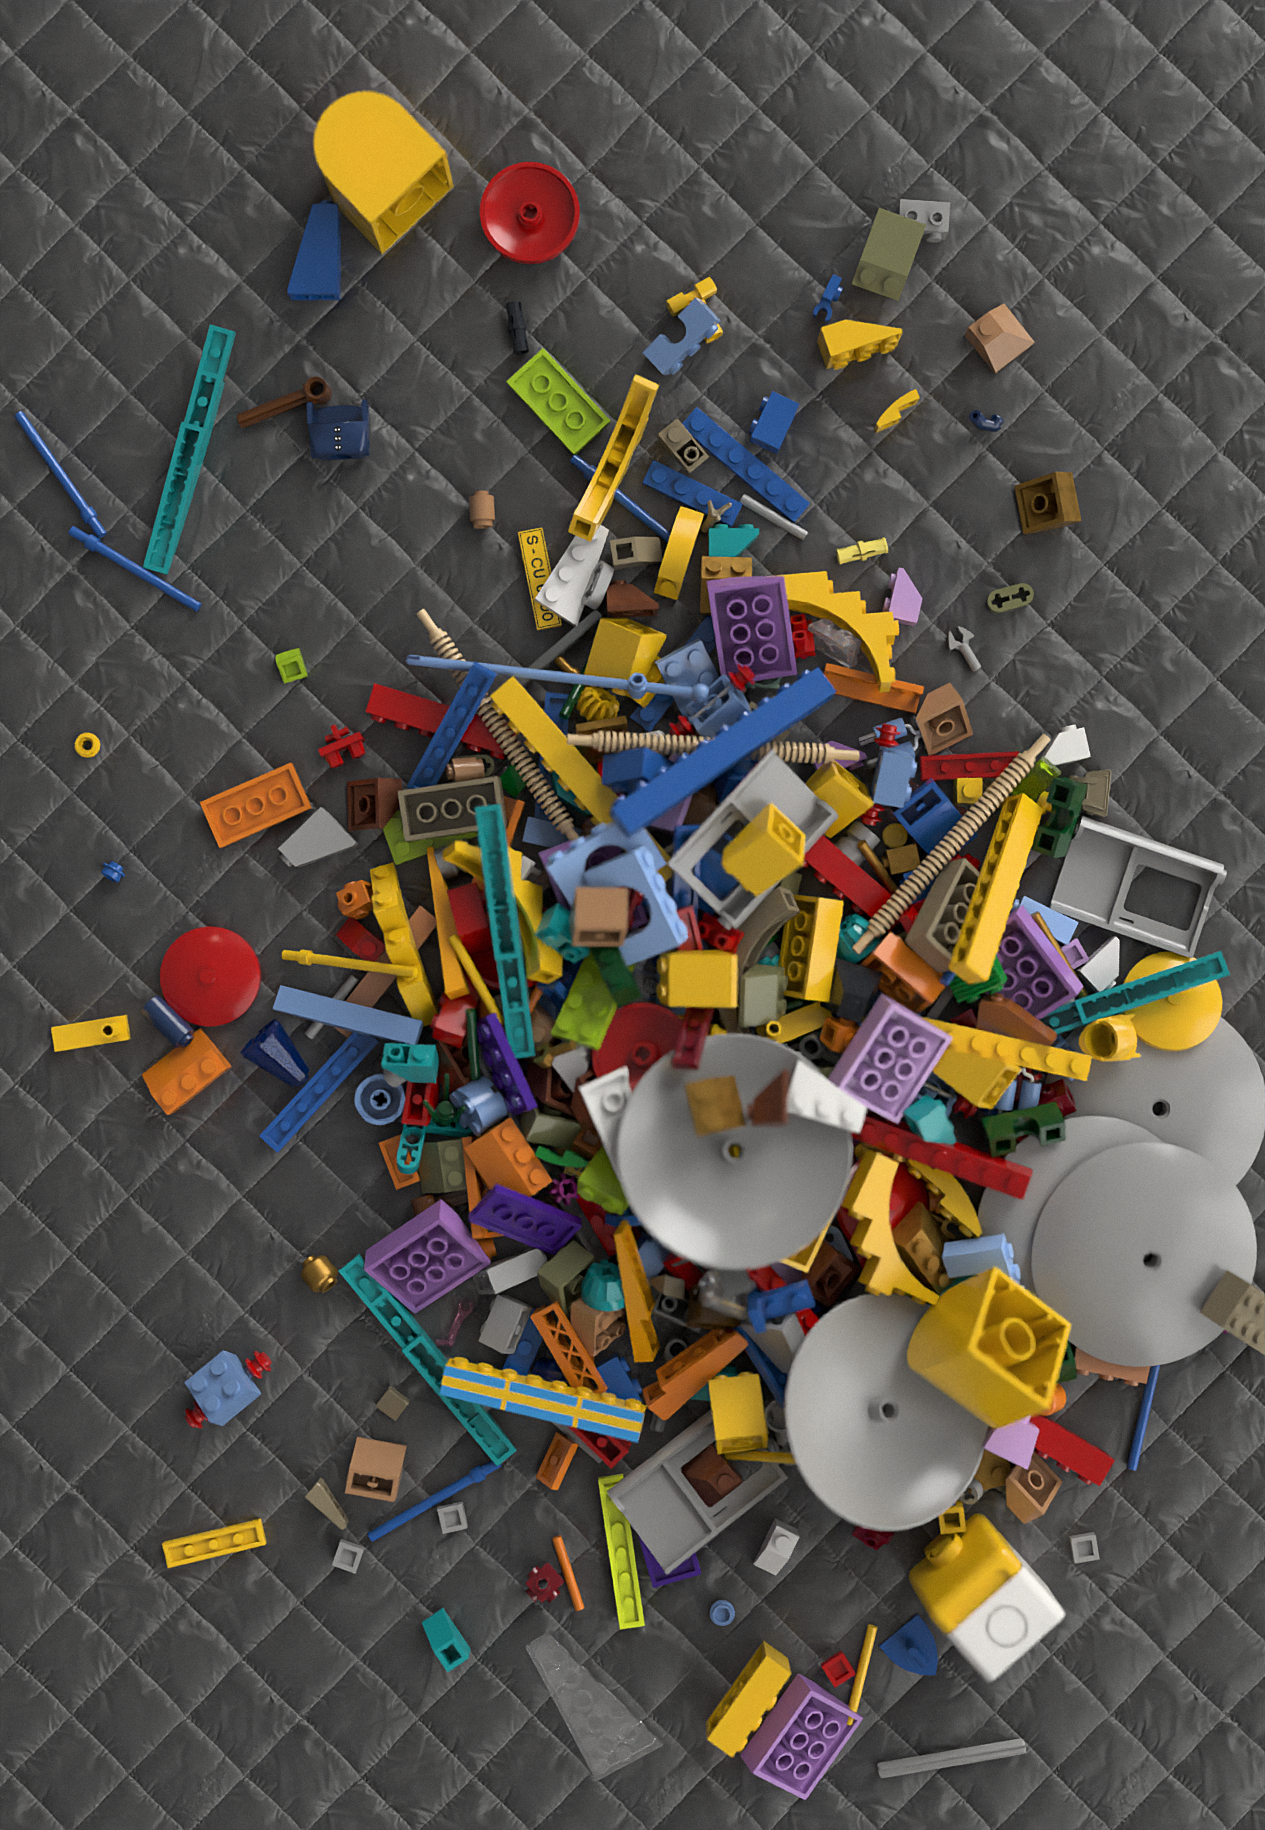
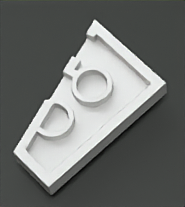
(823, 1101)

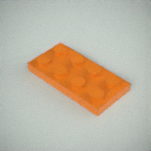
(256, 805)

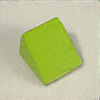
(291, 665)

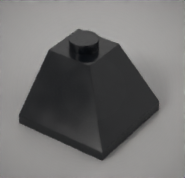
(852, 990)

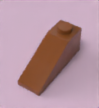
(1009, 1019)

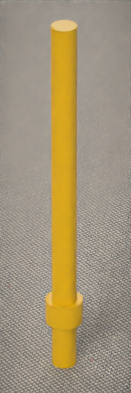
(307, 957)

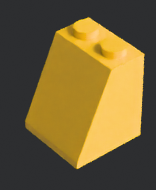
(623, 649)
(841, 792)
(765, 851)
(697, 978)
(976, 1077)
(738, 1413)

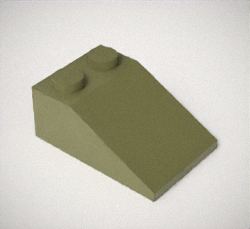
(888, 254)

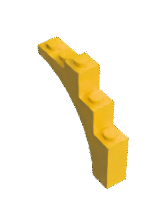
(615, 459)
(814, 595)
(400, 943)
(542, 961)
(869, 1202)

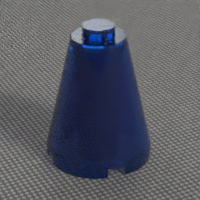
(277, 1054)

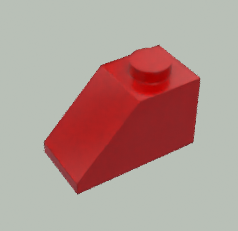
(361, 940)
(414, 1110)

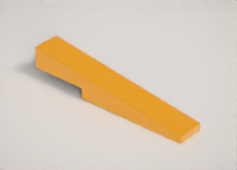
(452, 970)
(637, 1296)

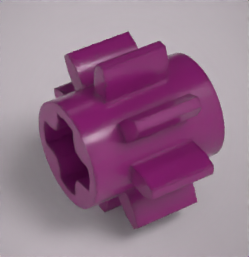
(570, 1188)

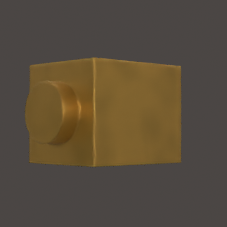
(901, 859)

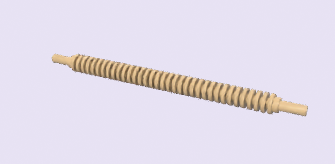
(446, 650)
(795, 752)
(951, 843)

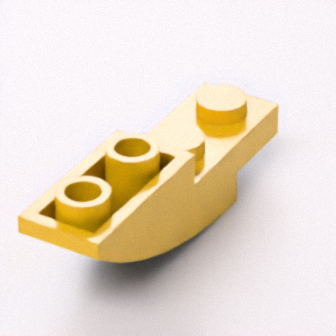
(955, 1201)

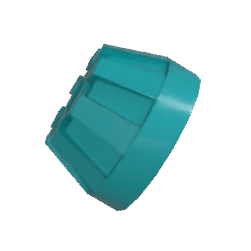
(849, 933)
(603, 1287)

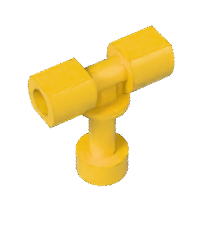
(702, 291)

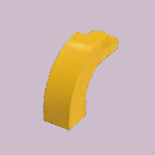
(678, 552)

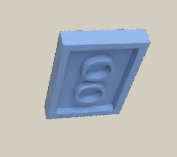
(687, 668)

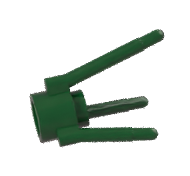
(445, 1111)

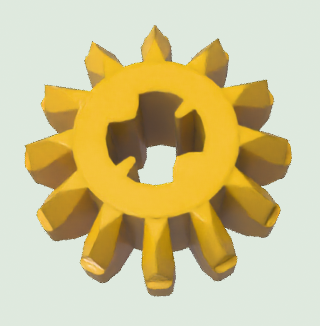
(597, 704)

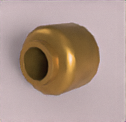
(319, 1273)

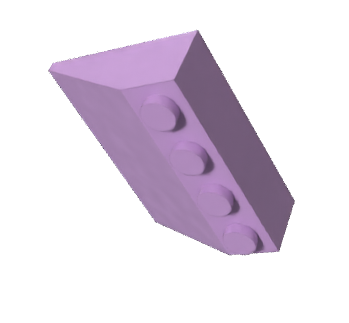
(889, 1059)

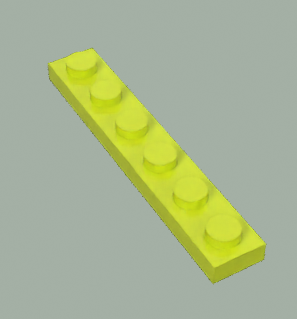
(621, 1558)

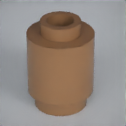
(482, 510)
(465, 769)

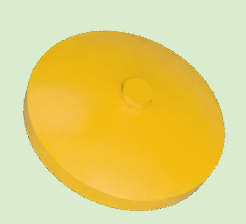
(1177, 1020)

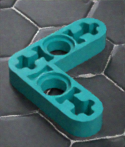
(417, 1148)

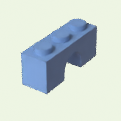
(699, 323)

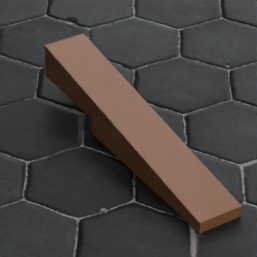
(376, 984)

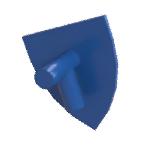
(913, 1648)

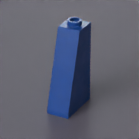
(318, 261)

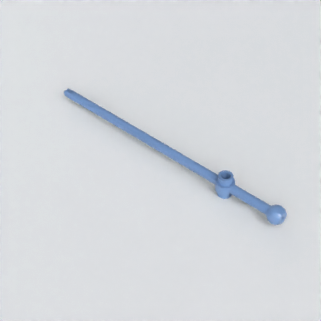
(635, 685)

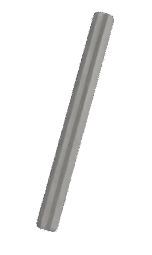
(951, 1758)

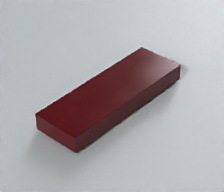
(692, 1038)

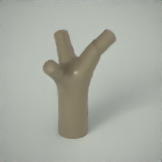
(713, 516)

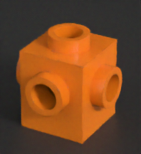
(355, 899)
(838, 1033)

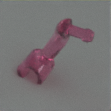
(456, 1325)

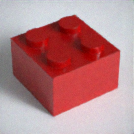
(471, 917)

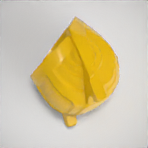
(1110, 1039)

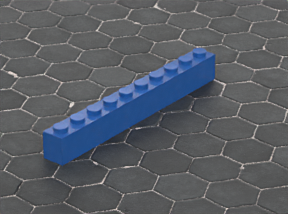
(722, 752)

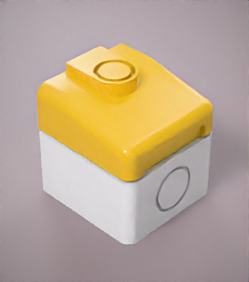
(984, 1596)

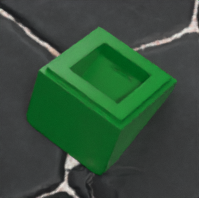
(512, 781)

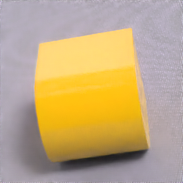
(379, 165)
(991, 1348)

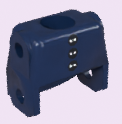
(339, 431)

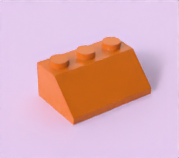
(905, 974)
(185, 1072)
(507, 1160)

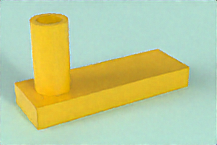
(795, 1024)
(90, 1033)

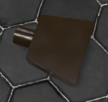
(705, 1317)

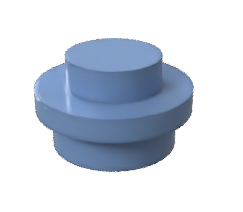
(722, 1612)

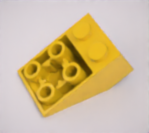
(855, 340)

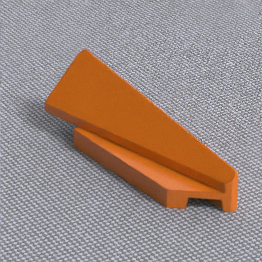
(691, 1371)

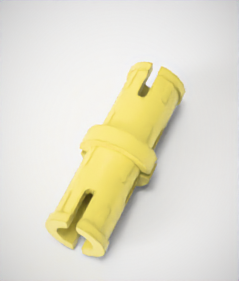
(862, 551)

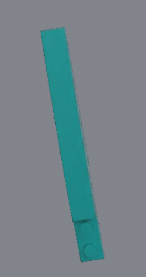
(190, 449)
(505, 929)
(1136, 993)
(426, 1358)

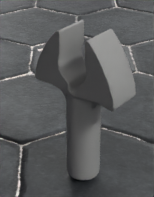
(964, 647)

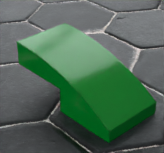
(569, 1159)

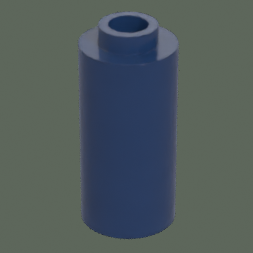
(168, 1022)

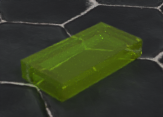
(1037, 779)

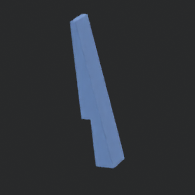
(348, 1016)

